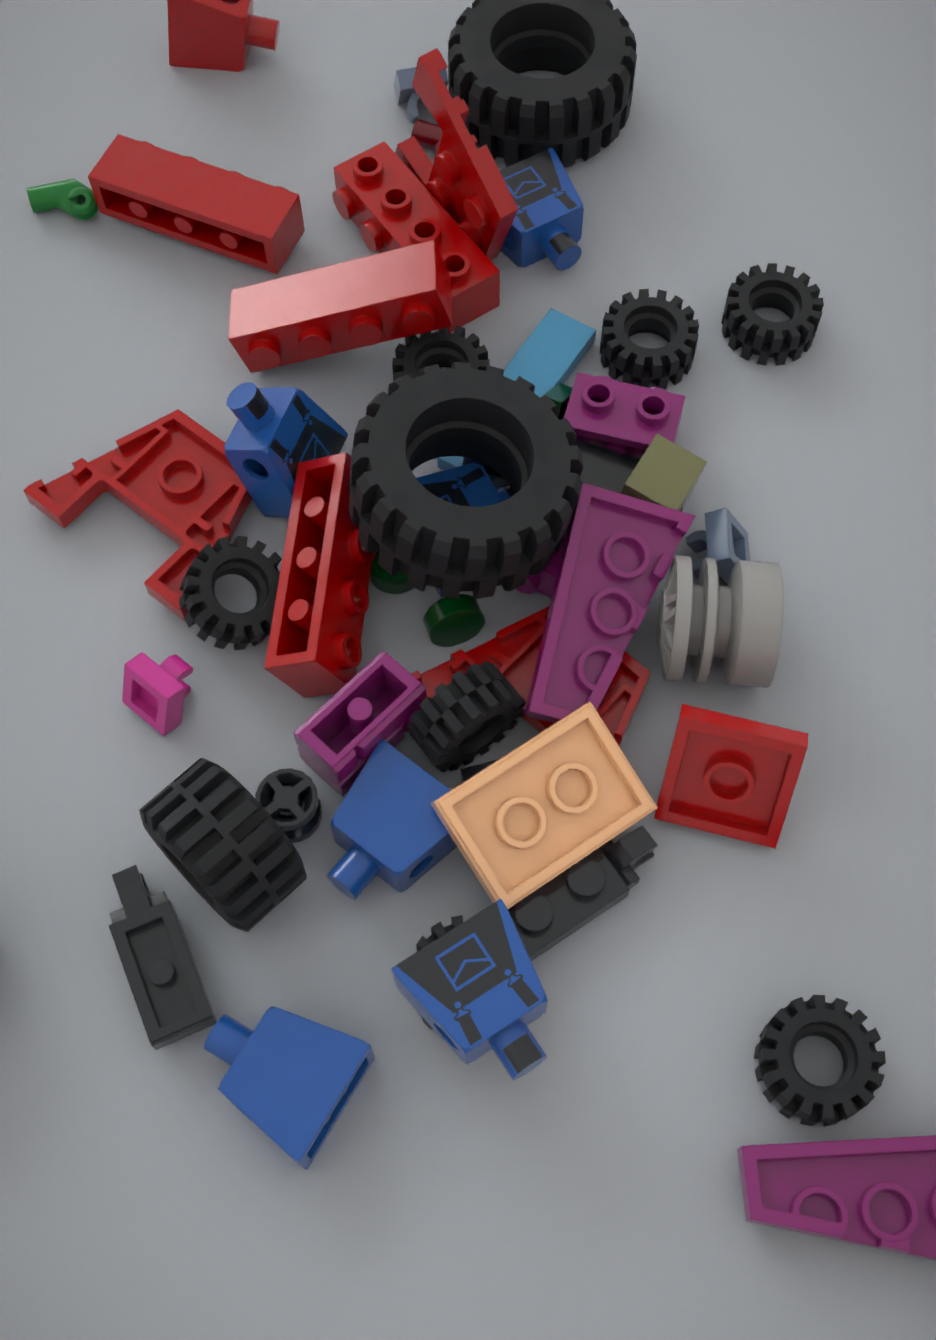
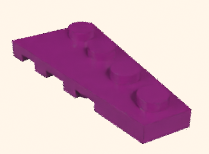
(604, 582)
(846, 1190)

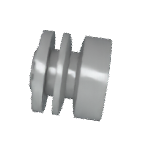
(722, 621)

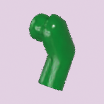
(66, 195)

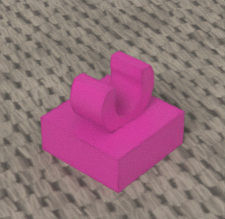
(156, 690)

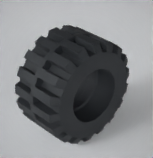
(224, 844)

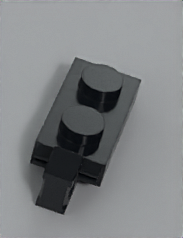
(581, 892)
(158, 962)

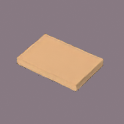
(544, 806)

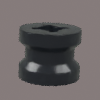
(283, 792)

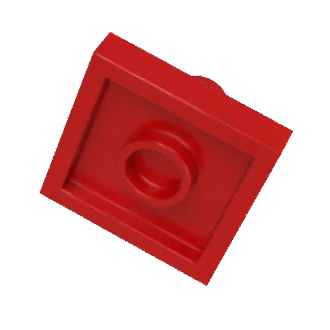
(730, 775)

